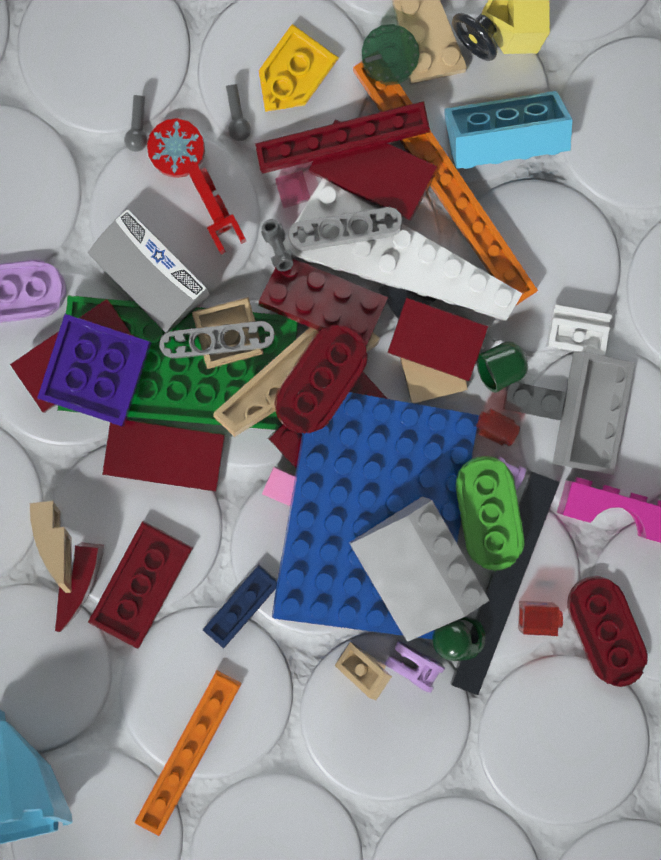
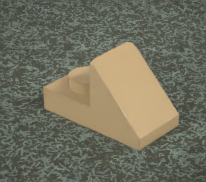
(363, 670)

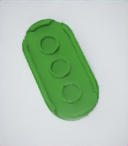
(489, 513)

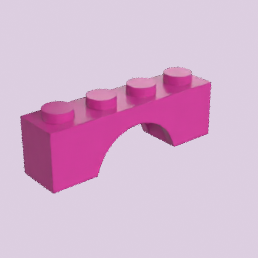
(584, 503)

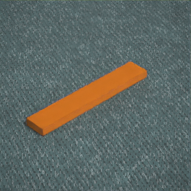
(187, 753)

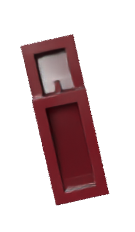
(84, 574)

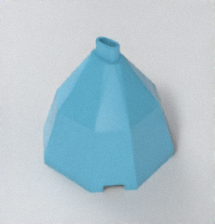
(28, 790)

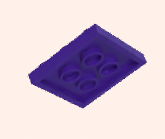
(94, 370)

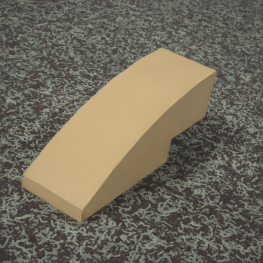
(52, 542)

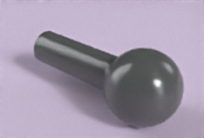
(239, 128)
(135, 138)

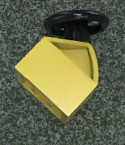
(513, 24)

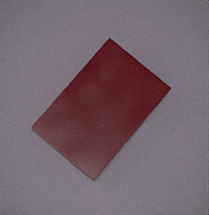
(437, 339)

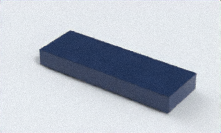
(241, 606)

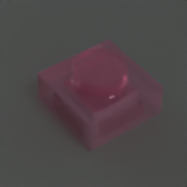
(292, 189)

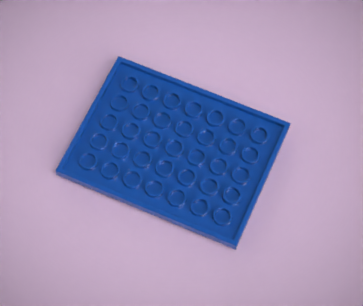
(348, 480)

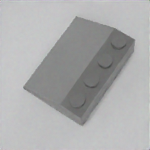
(419, 570)

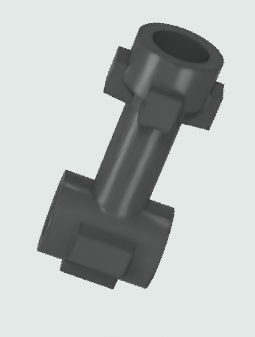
(275, 235)

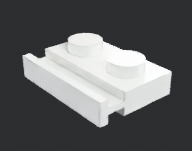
(578, 330)

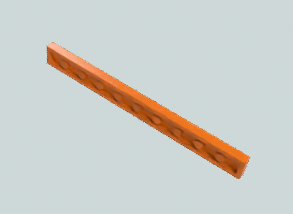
(455, 194)

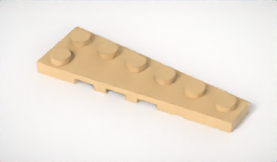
(437, 44)
(257, 396)

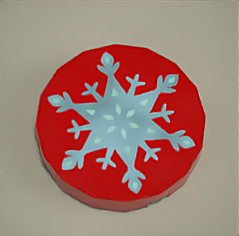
(174, 146)

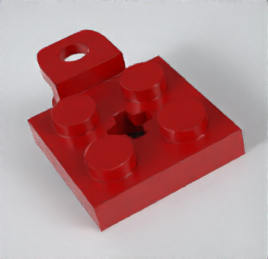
(222, 220)

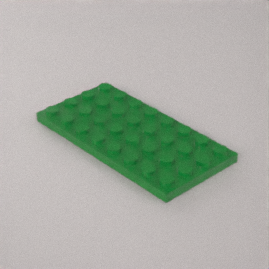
(184, 386)

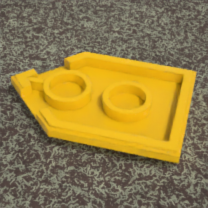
(294, 70)

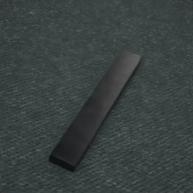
(505, 584)

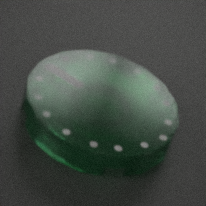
(390, 54)

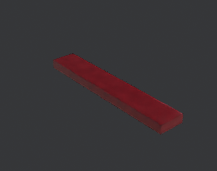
(343, 137)

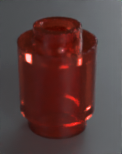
(497, 427)

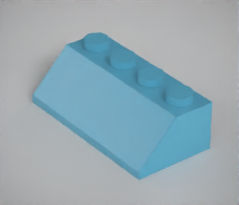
(508, 129)

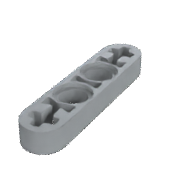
(344, 224)
(217, 339)

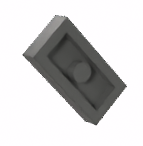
(534, 401)

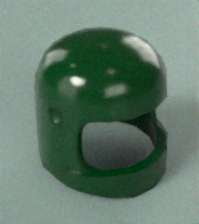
(506, 363)
(454, 640)

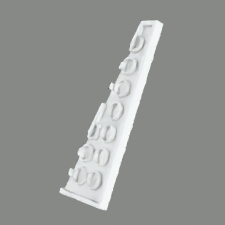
(401, 260)

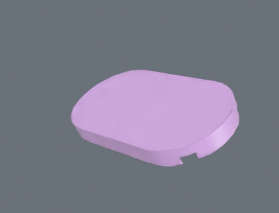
(30, 290)

